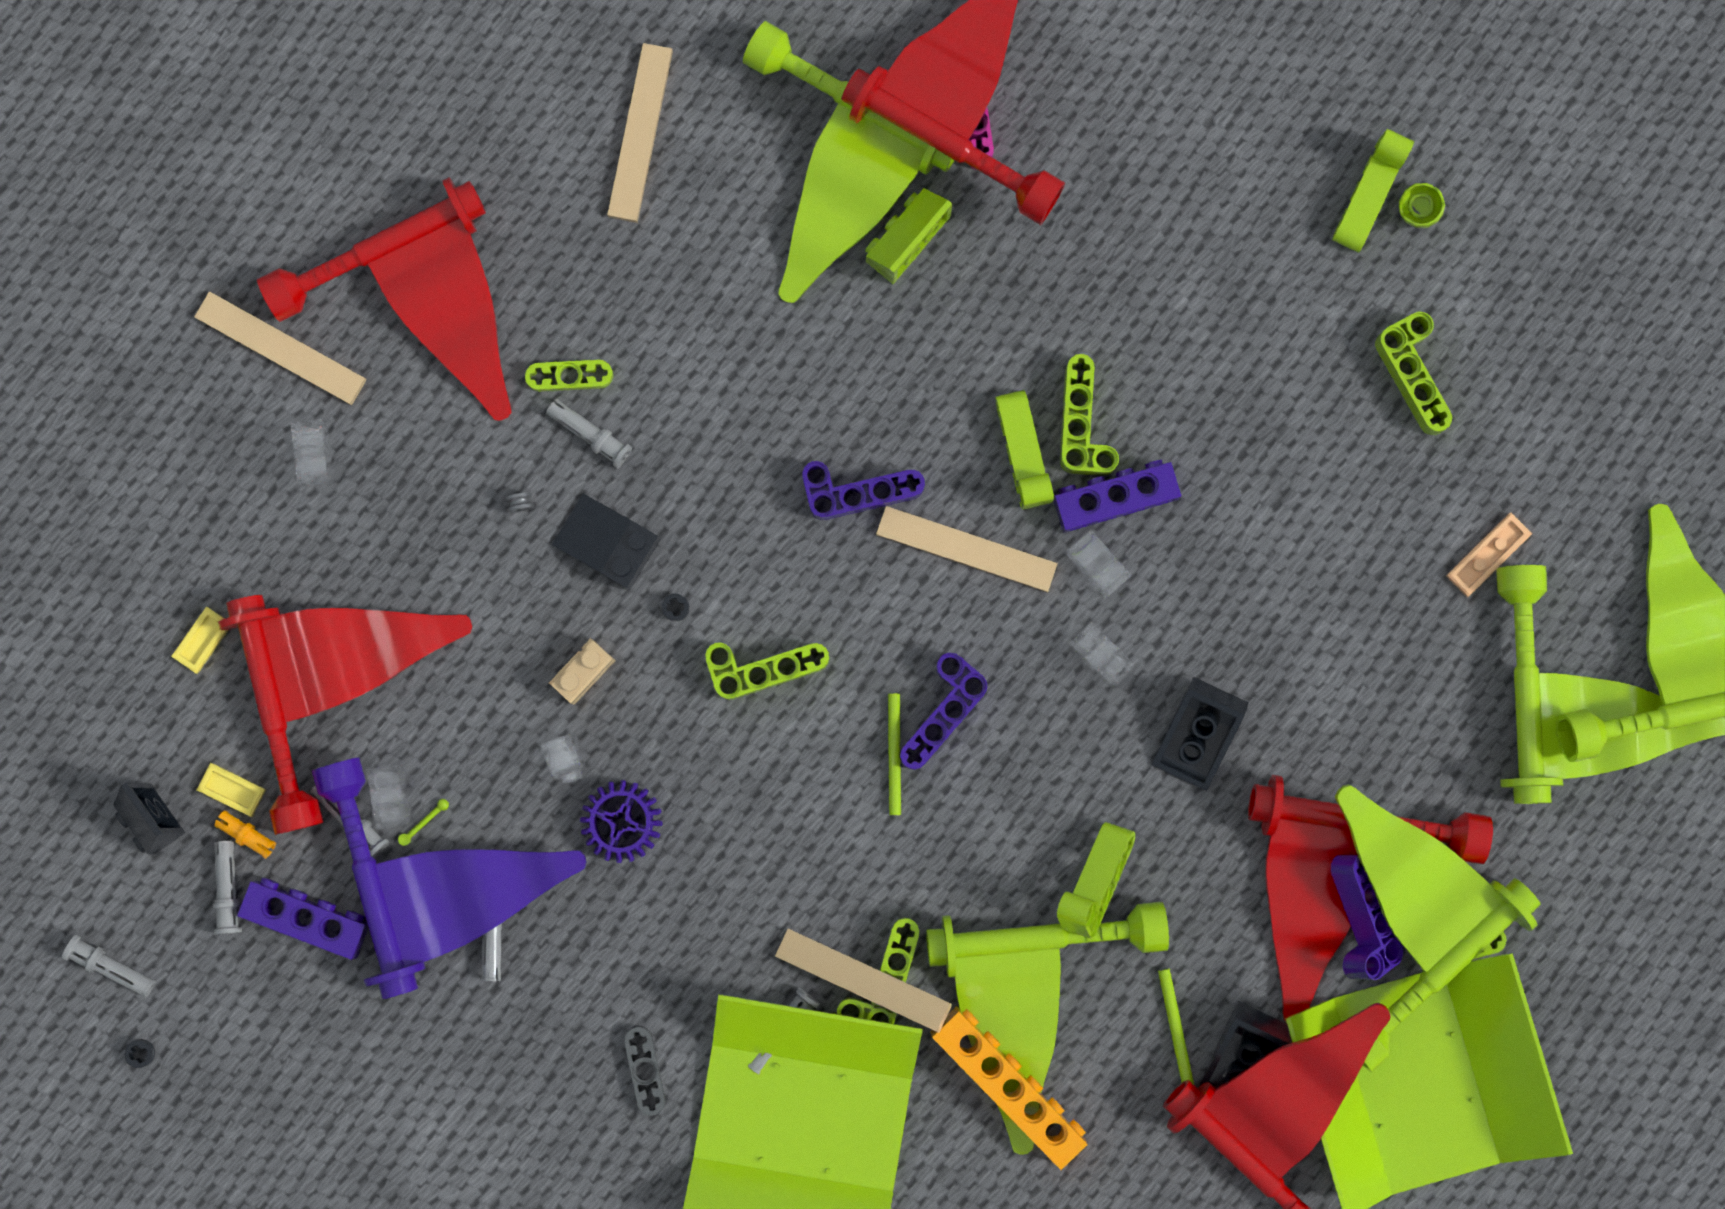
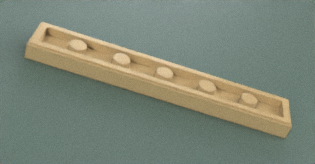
(640, 133)
(280, 348)
(966, 549)
(863, 980)

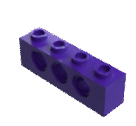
(1164, 490)
(257, 909)

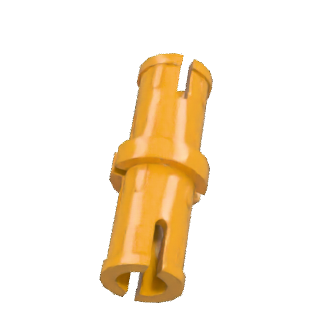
(245, 834)

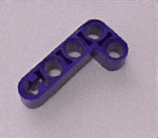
(863, 488)
(939, 716)
(1377, 946)

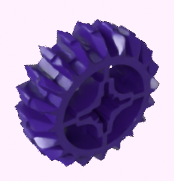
(597, 812)

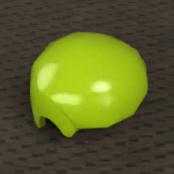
(1426, 200)

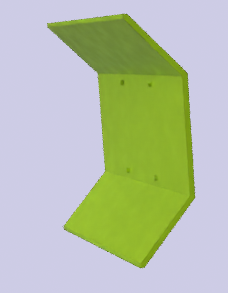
(1453, 1093)
(814, 1122)

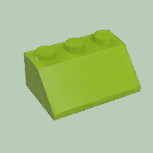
(908, 234)

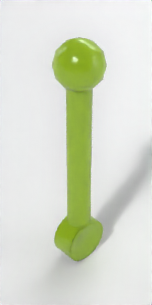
(405, 839)

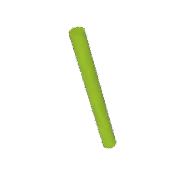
(894, 751)
(1175, 1025)

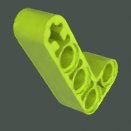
(1372, 189)
(1419, 377)
(1082, 415)
(1024, 450)
(769, 665)
(1085, 907)
(868, 1009)

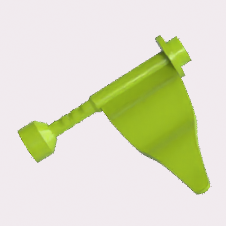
(851, 173)
(1681, 646)
(1547, 695)
(1429, 901)
(1014, 985)

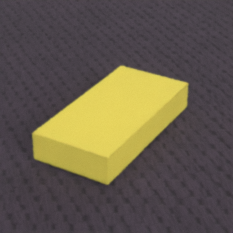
(200, 641)
(231, 789)

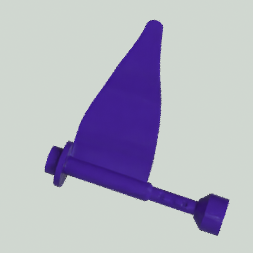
(434, 898)

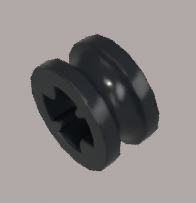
(681, 600)
(137, 1063)

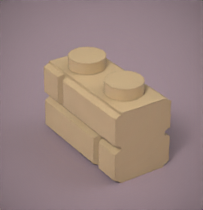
(582, 671)

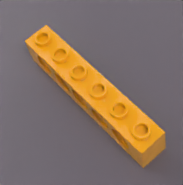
(1058, 1148)

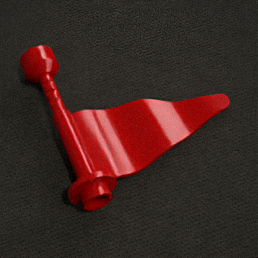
(943, 89)
(432, 284)
(319, 661)
(1300, 888)
(1280, 1103)

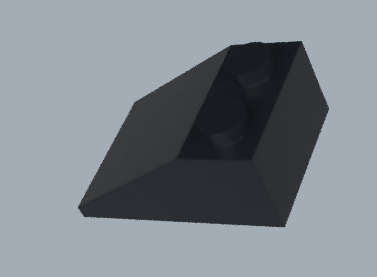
(606, 541)
(1200, 733)
(147, 817)
(1244, 1042)

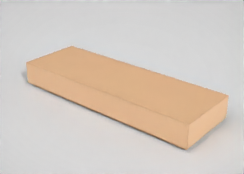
(1488, 554)

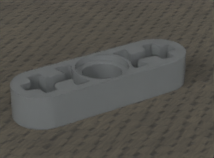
(656, 1091)

